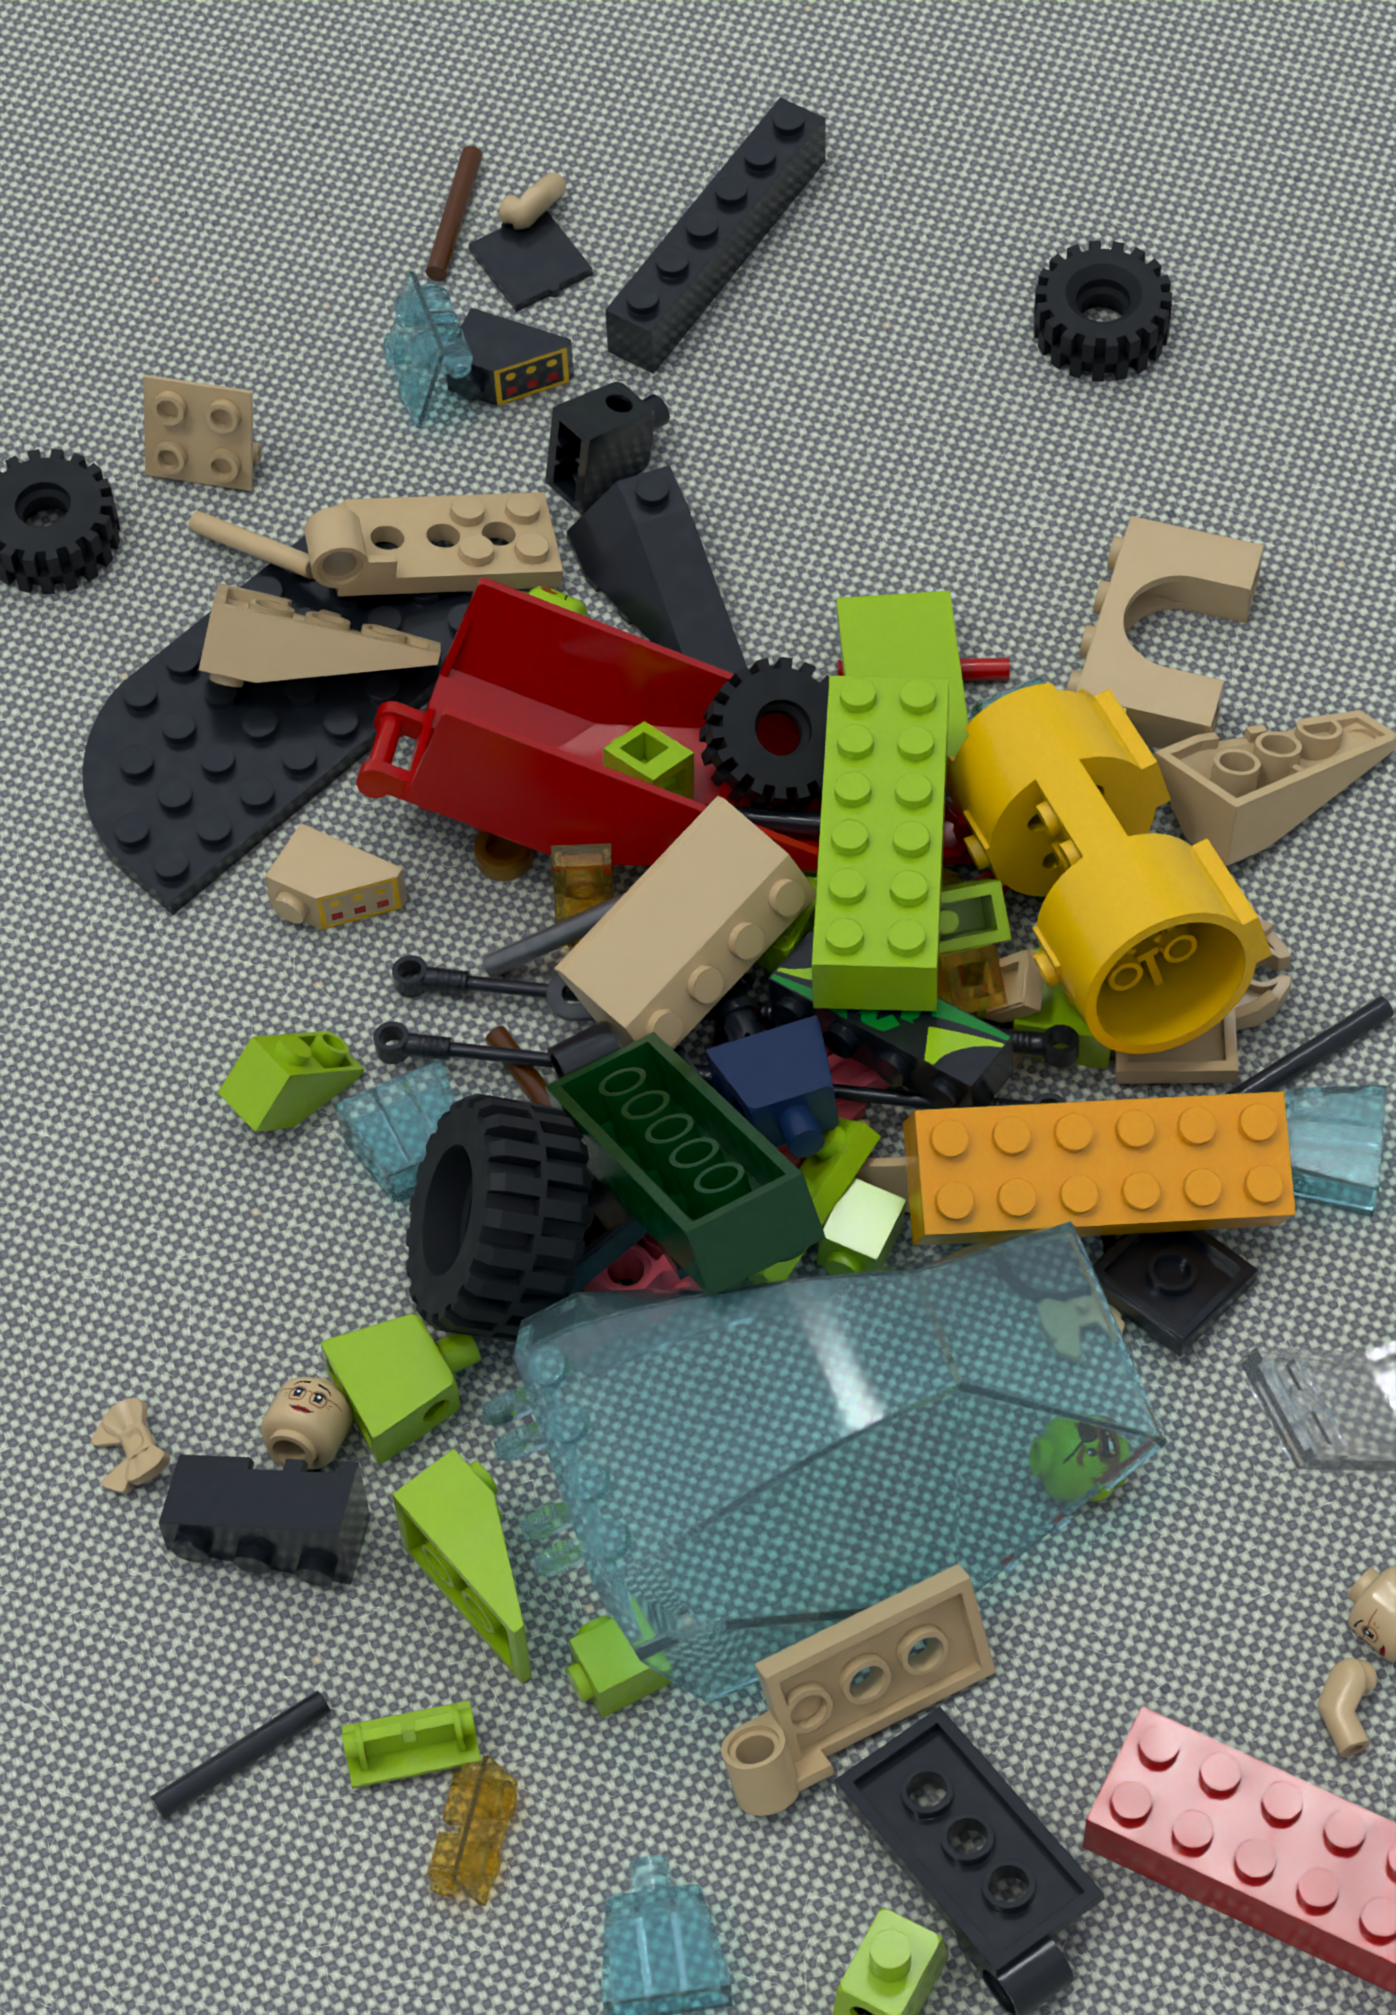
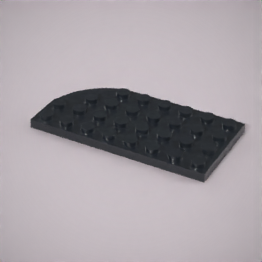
(204, 771)

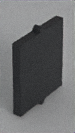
(530, 261)

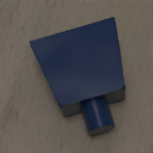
(780, 1084)

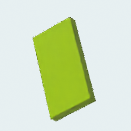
(905, 639)

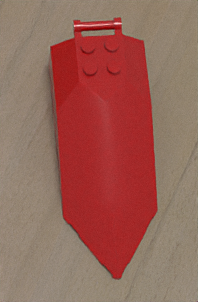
(525, 725)

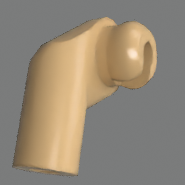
(533, 203)

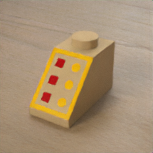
(331, 881)

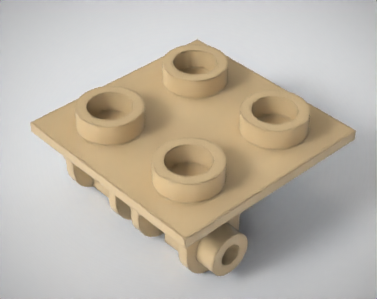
(199, 433)

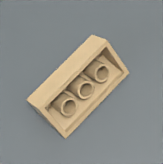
(687, 928)

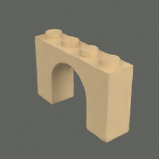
(1156, 571)

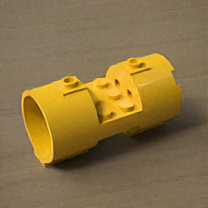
(1132, 920)

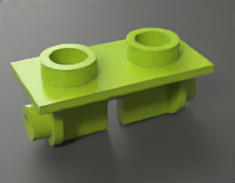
(410, 1744)

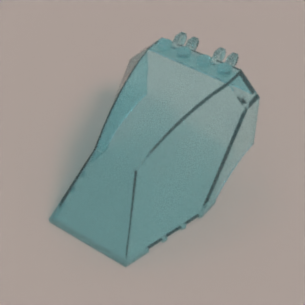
(819, 1440)

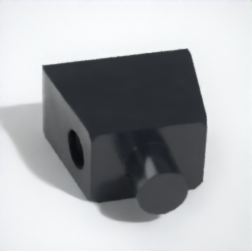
(600, 441)

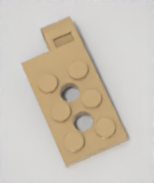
(820, 1712)

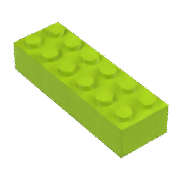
(881, 844)

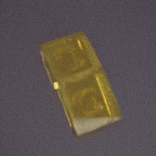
(580, 878)

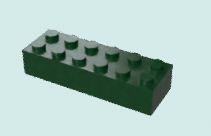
(688, 1165)

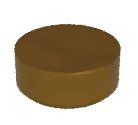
(501, 858)

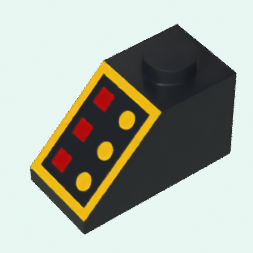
(510, 360)

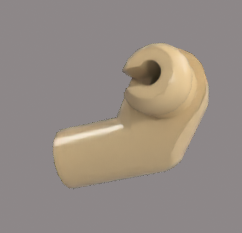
(1339, 1699)

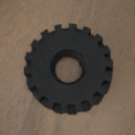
(1109, 281)
(68, 547)
(733, 739)

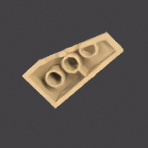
(263, 640)
(1267, 783)

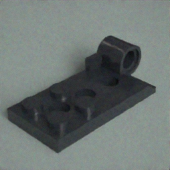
(1002, 1939)

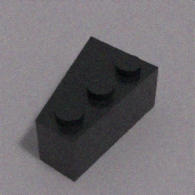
(267, 1517)

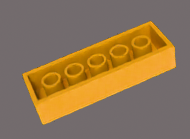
(1099, 1166)

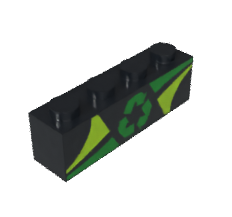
(936, 1054)

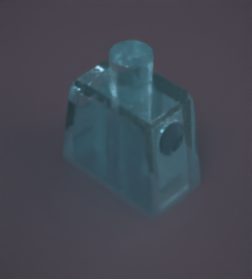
(393, 1124)
(1337, 1145)
(661, 1947)

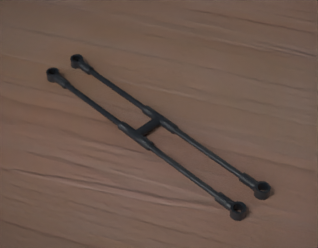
(461, 982)

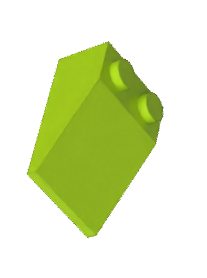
(457, 1539)

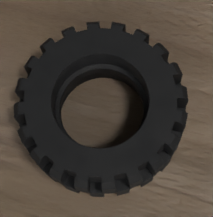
(497, 1216)

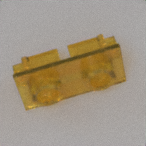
(482, 1803)

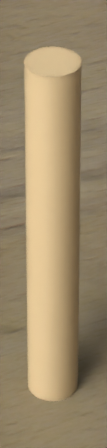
(251, 543)

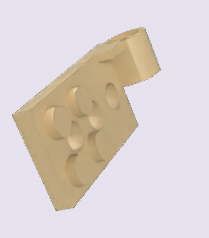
(346, 559)

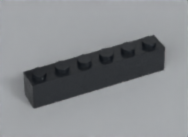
(716, 235)

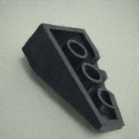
(652, 565)

